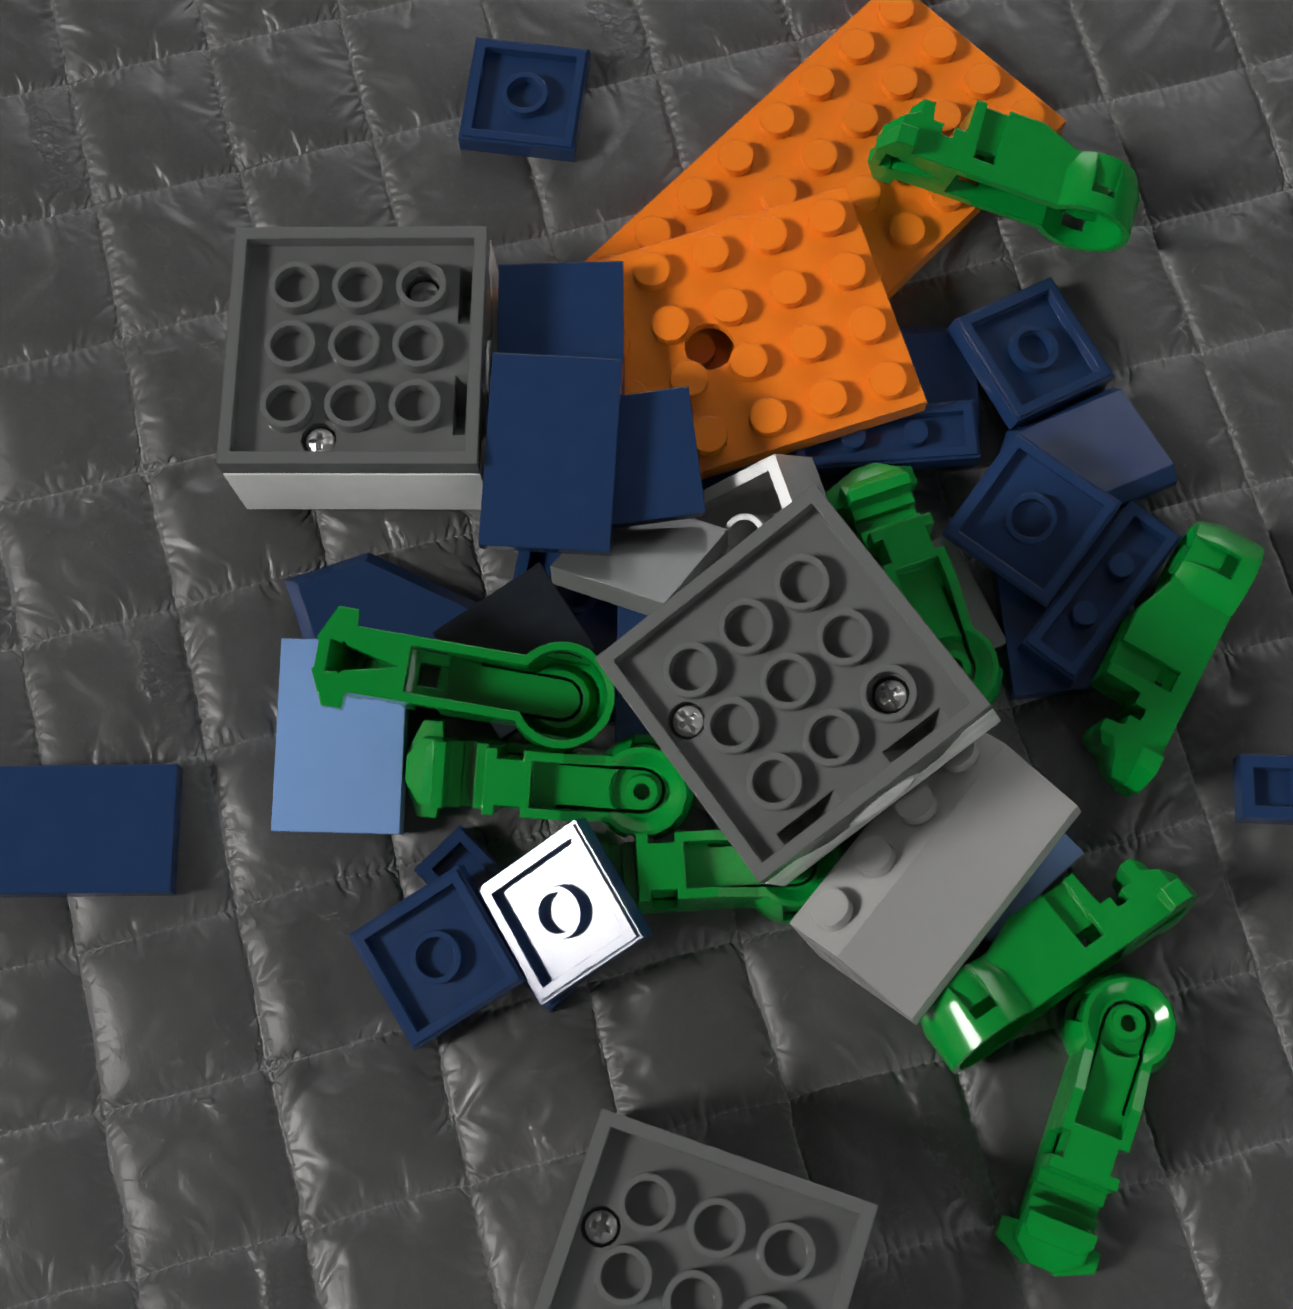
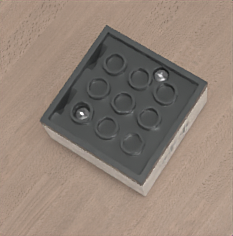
(358, 367)
(796, 689)
(699, 1229)

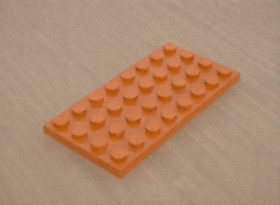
(819, 135)

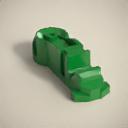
(1019, 173)
(883, 517)
(1167, 645)
(466, 680)
(548, 781)
(706, 875)
(1043, 962)
(1096, 1117)

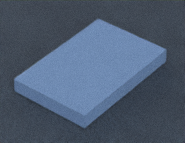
(335, 765)

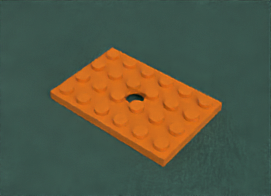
(805, 322)

